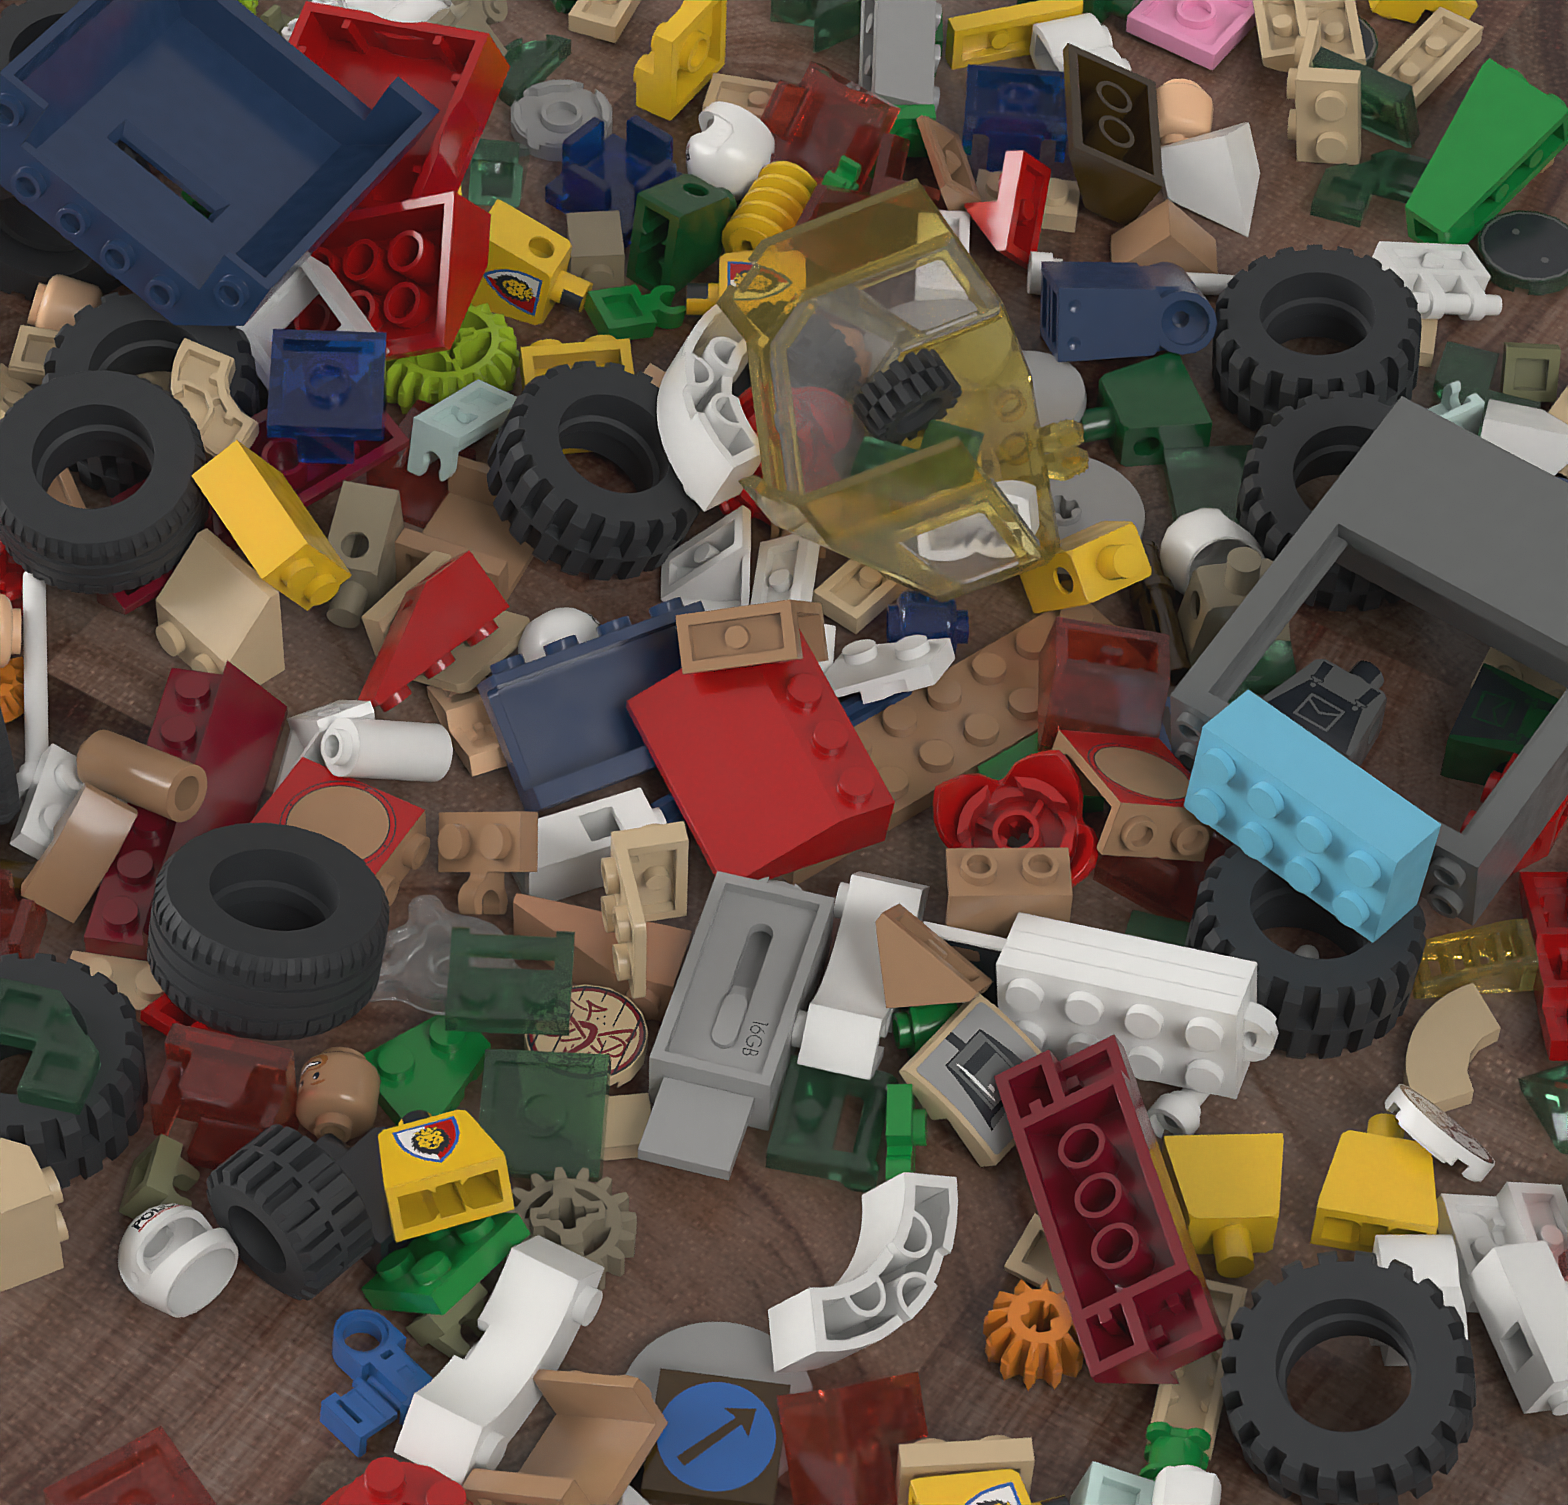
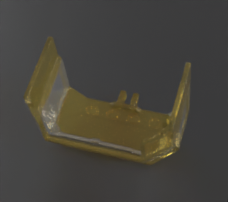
(830, 313)

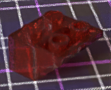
(1101, 680)

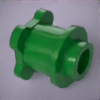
(918, 1024)
(1174, 1448)

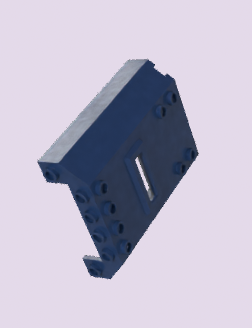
(222, 116)

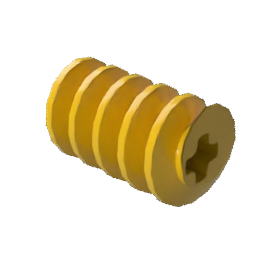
(769, 206)

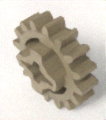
(580, 1218)

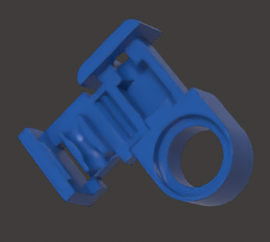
(381, 1380)

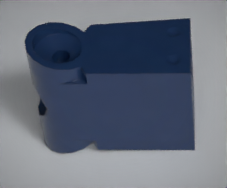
(1121, 310)

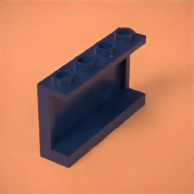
(567, 713)

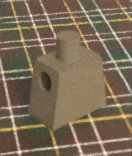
(371, 561)
(1216, 594)

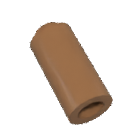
(142, 775)

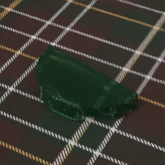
(531, 64)

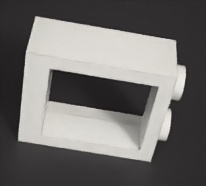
(288, 302)

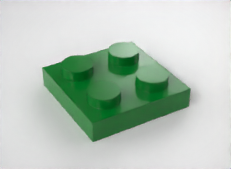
(443, 1265)

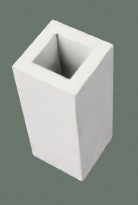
(578, 839)
(1527, 1320)

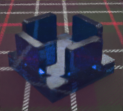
(1015, 111)
(611, 171)
(327, 391)

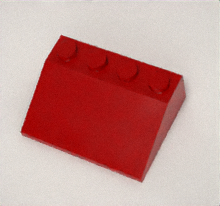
(407, 270)
(764, 766)

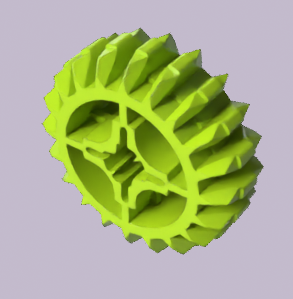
(481, 351)

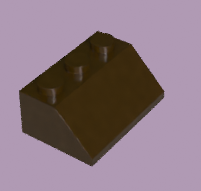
(1112, 135)

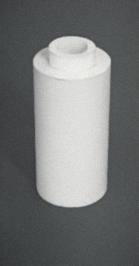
(387, 749)

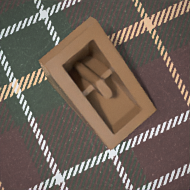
(1165, 236)
(921, 966)

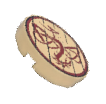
(601, 1024)

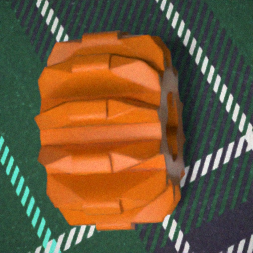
(1033, 1335)

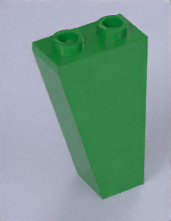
(1486, 156)

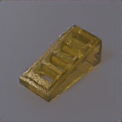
(1492, 941)

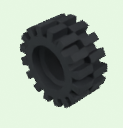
(907, 397)

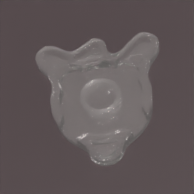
(421, 955)

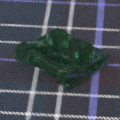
(507, 997)
(810, 1123)

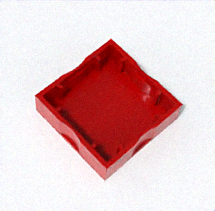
(445, 64)

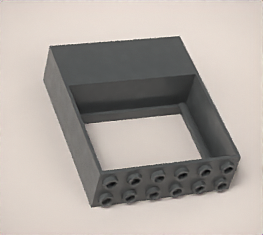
(1470, 543)

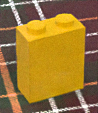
(272, 526)

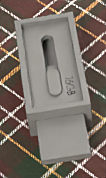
(733, 1021)

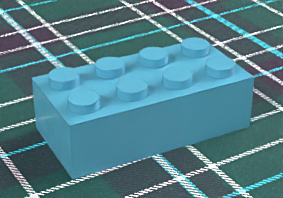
(1311, 815)

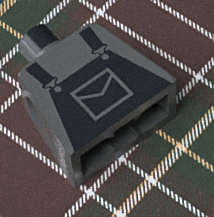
(1335, 705)

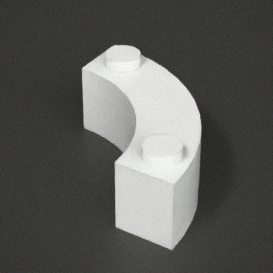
(700, 417)
(850, 1006)
(889, 1280)
(528, 1326)

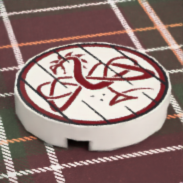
(1438, 1132)

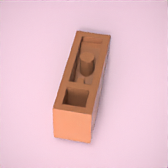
(593, 949)

